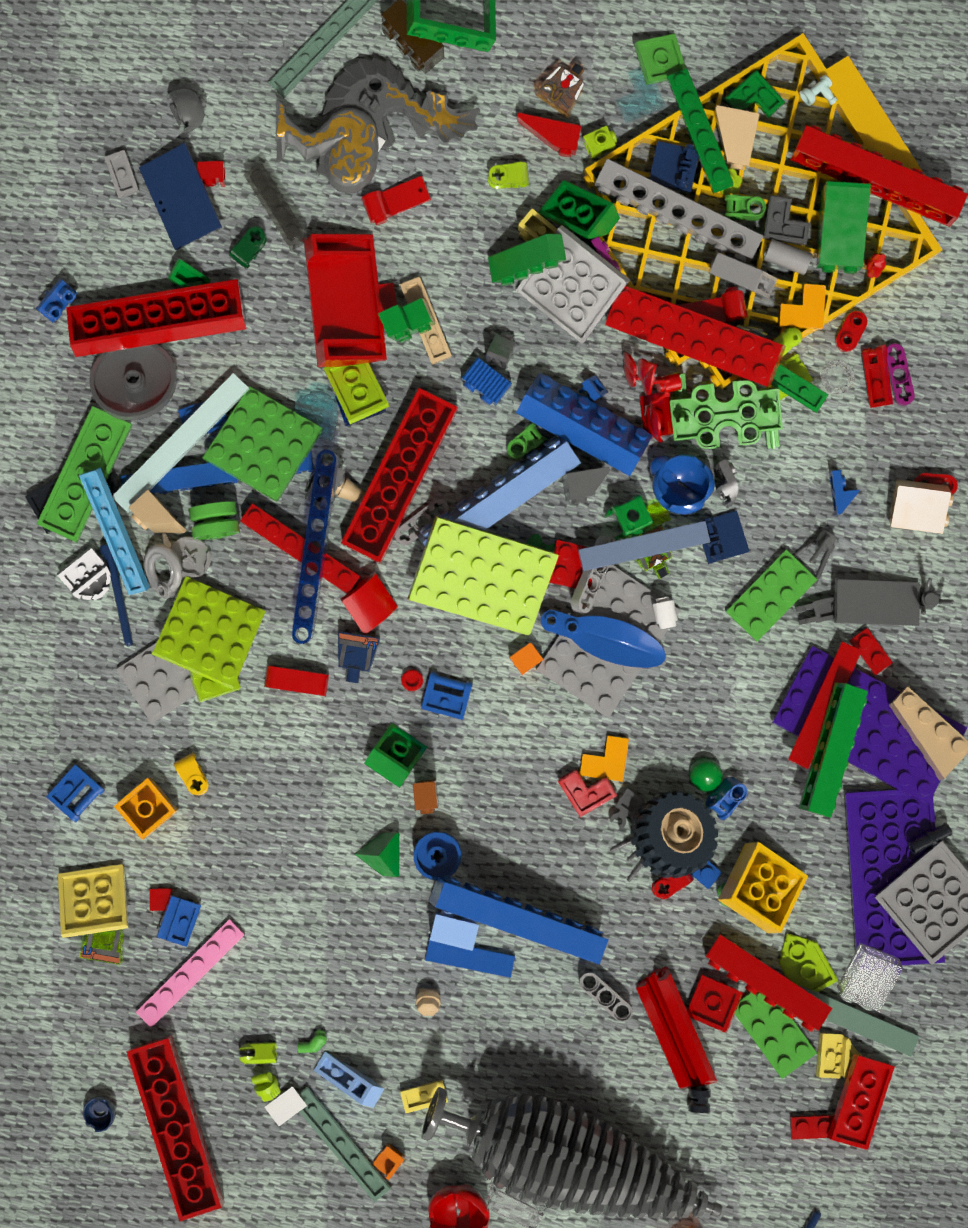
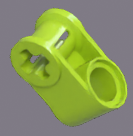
(511, 175)

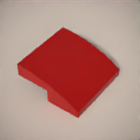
(369, 603)

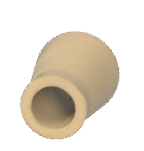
(350, 491)

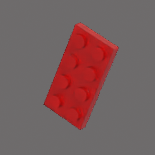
(860, 1101)

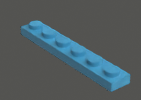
(114, 531)

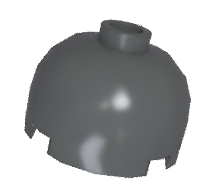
(187, 108)

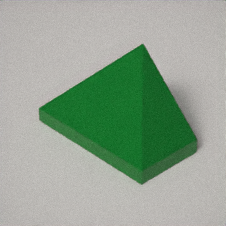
(186, 276)

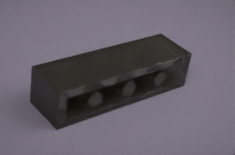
(276, 207)

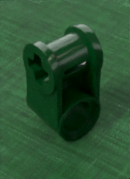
(246, 249)

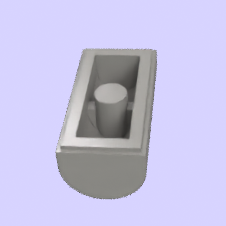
(788, 257)

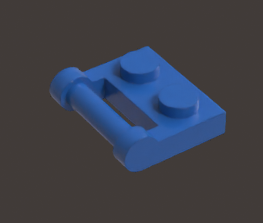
(443, 702)
(69, 789)

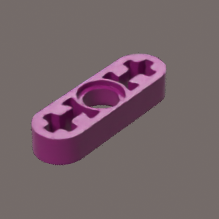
(897, 391)

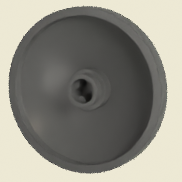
(133, 381)

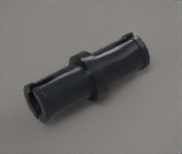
(929, 838)

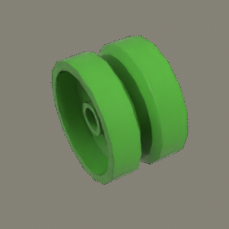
(214, 520)

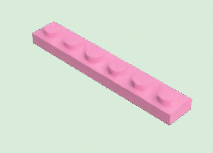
(190, 973)

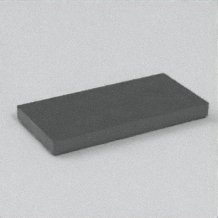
(877, 602)

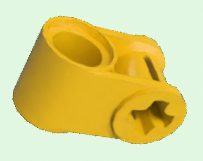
(189, 772)

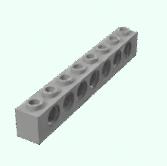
(612, 171)

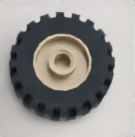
(674, 834)

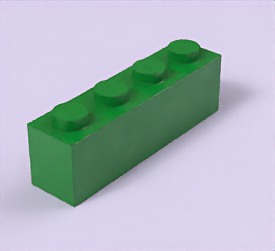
(527, 259)

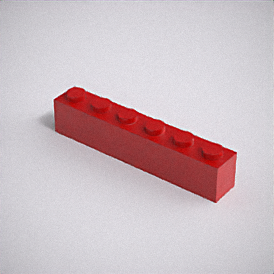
(293, 545)
(769, 983)

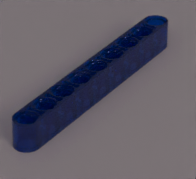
(317, 558)

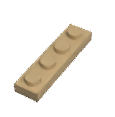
(434, 339)

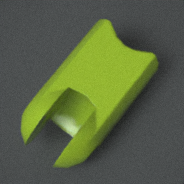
(790, 338)
(263, 1053)

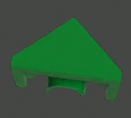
(382, 854)

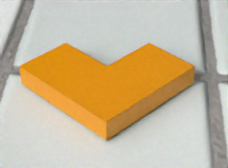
(809, 314)
(611, 764)

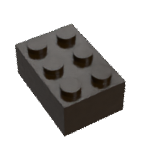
(422, 51)

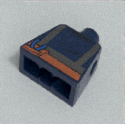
(356, 654)

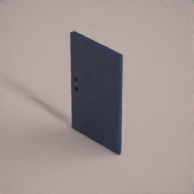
(182, 195)

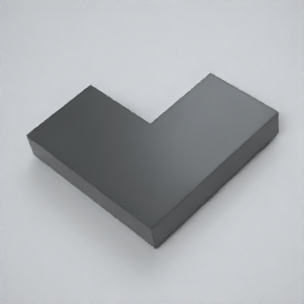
(780, 227)

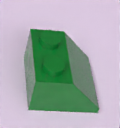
(395, 755)

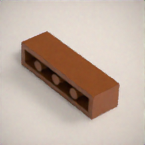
(426, 796)

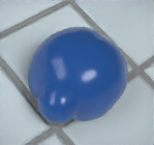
(691, 473)

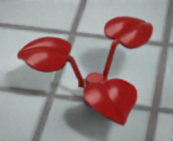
(664, 384)

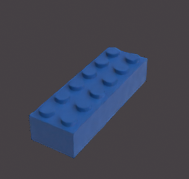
(584, 424)

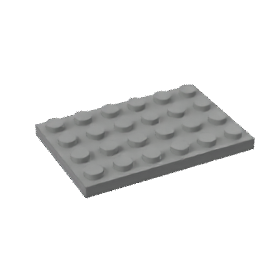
(589, 677)

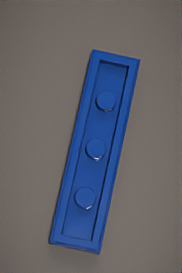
(477, 960)

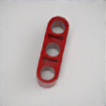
(296, 681)

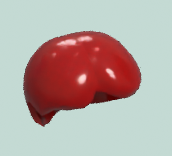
(470, 1202)

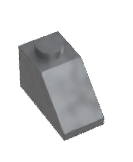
(500, 350)

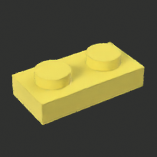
(420, 1096)

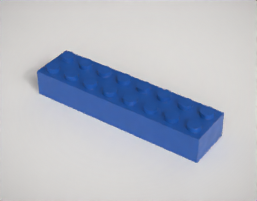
(518, 920)

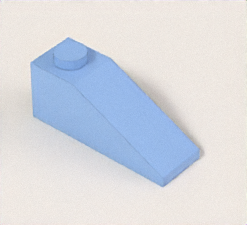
(349, 1080)

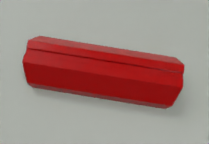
(675, 1030)

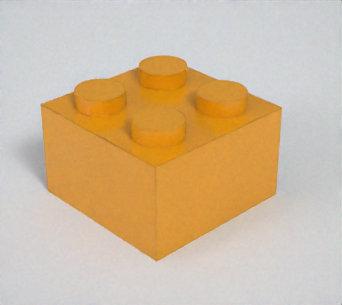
(146, 808)

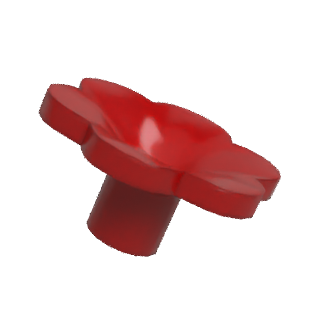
(875, 265)

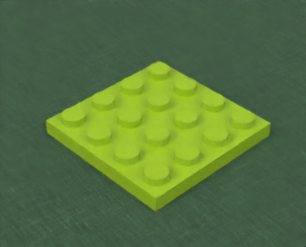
(208, 632)

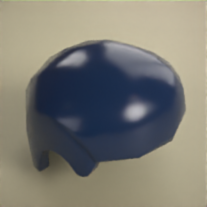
(99, 1122)

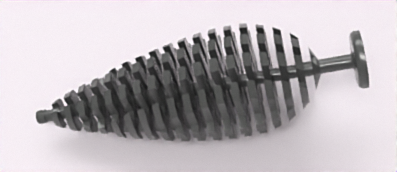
(569, 1160)

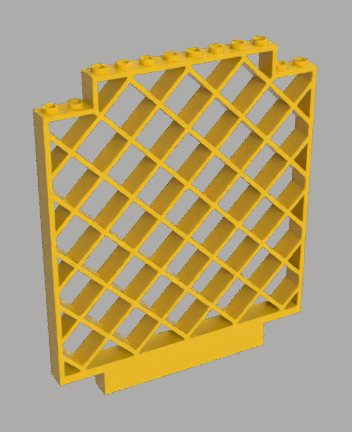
(869, 128)

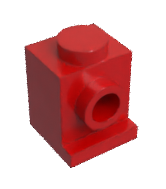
(212, 173)

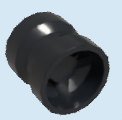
(699, 1100)

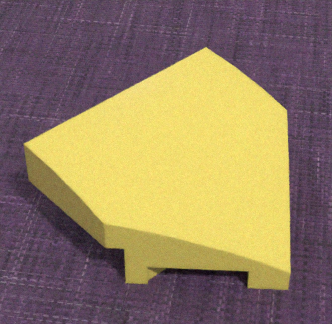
(834, 1055)

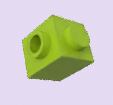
(599, 142)

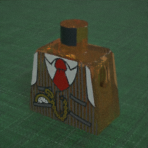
(562, 89)

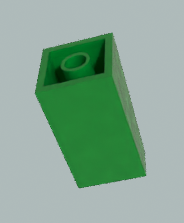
(842, 226)

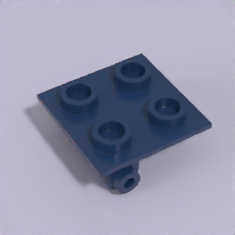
(674, 166)
(725, 537)

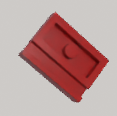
(664, 412)

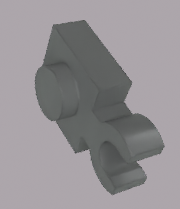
(628, 805)

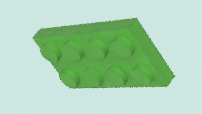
(771, 595)
(774, 1034)

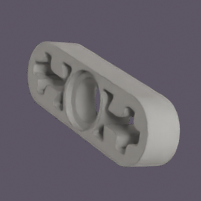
(405, 527)

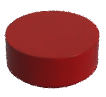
(412, 680)

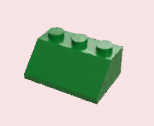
(580, 211)

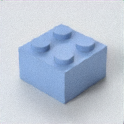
(454, 930)

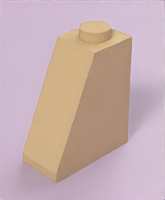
(737, 134)

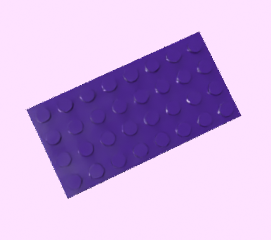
(881, 741)
(878, 853)

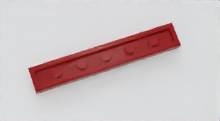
(840, 672)

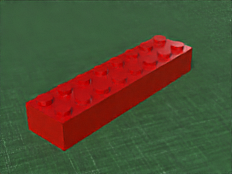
(887, 178)
(155, 318)
(696, 336)
(399, 475)
(175, 1128)

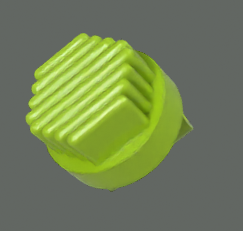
(266, 1086)

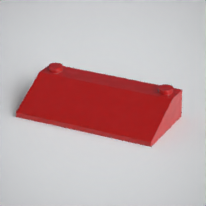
(344, 299)

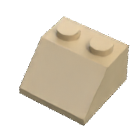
(152, 514)

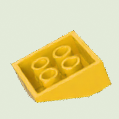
(763, 887)

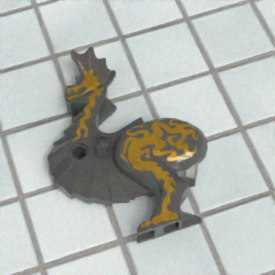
(357, 117)

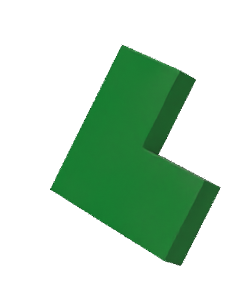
(755, 90)

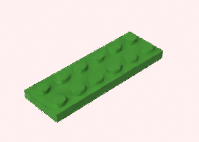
(94, 448)

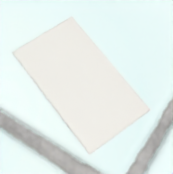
(285, 1106)

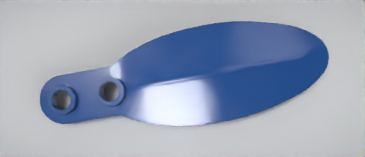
(608, 639)

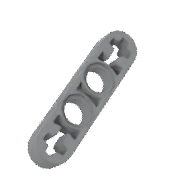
(581, 601)

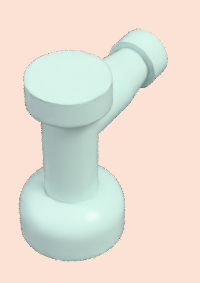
(822, 86)

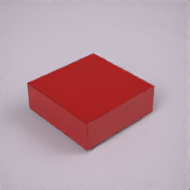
(159, 898)

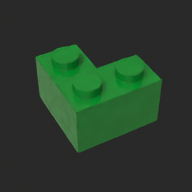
(407, 320)

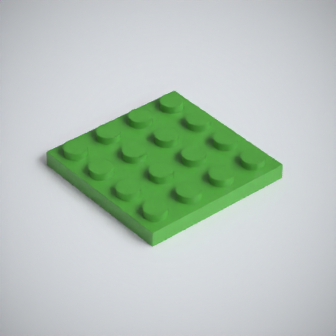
(263, 444)

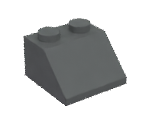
(583, 484)

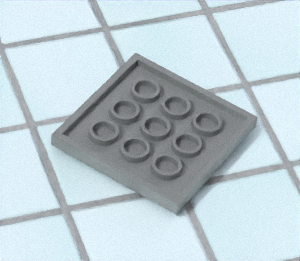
(577, 290)
(930, 902)

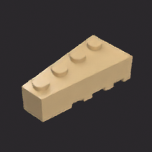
(934, 736)

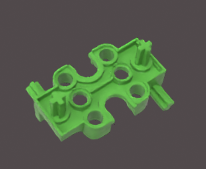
(687, 406)

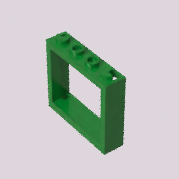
(450, 33)

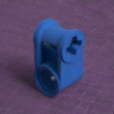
(726, 798)

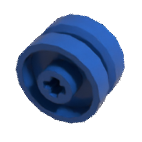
(425, 850)

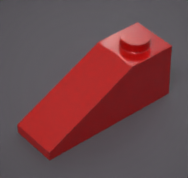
(557, 135)

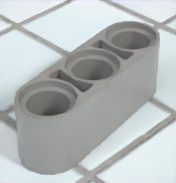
(610, 1005)

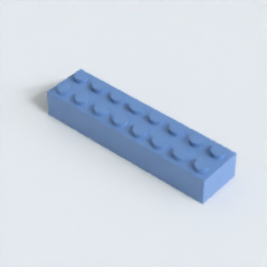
(512, 488)

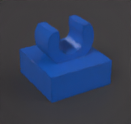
(594, 388)

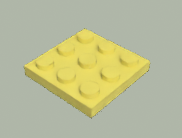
(92, 900)

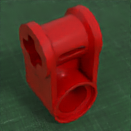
(673, 885)

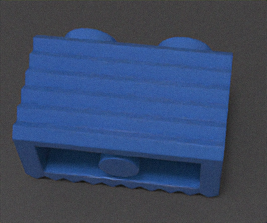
(486, 382)

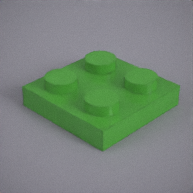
(659, 58)

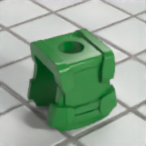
(629, 527)

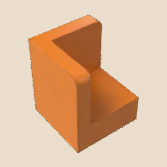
(526, 658)
(389, 1160)

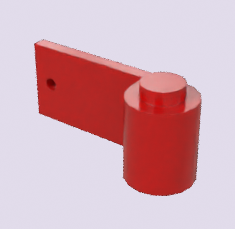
(395, 200)
(727, 308)

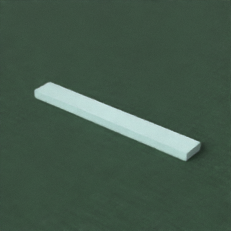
(181, 441)

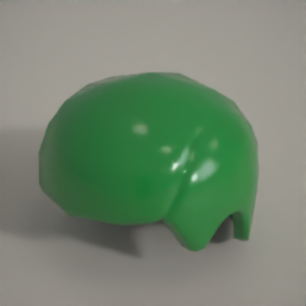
(705, 774)

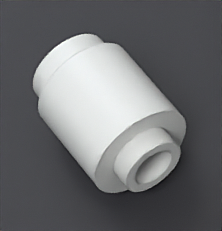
(665, 613)

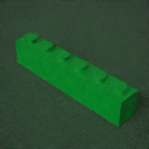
(833, 749)

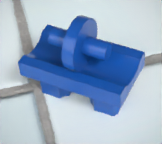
(56, 300)

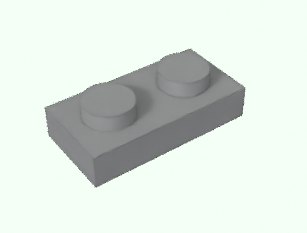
(121, 174)

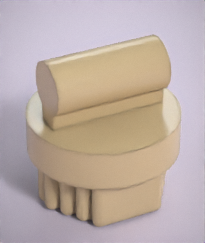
(428, 1001)

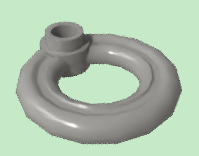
(167, 588)

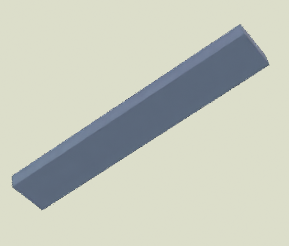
(644, 546)

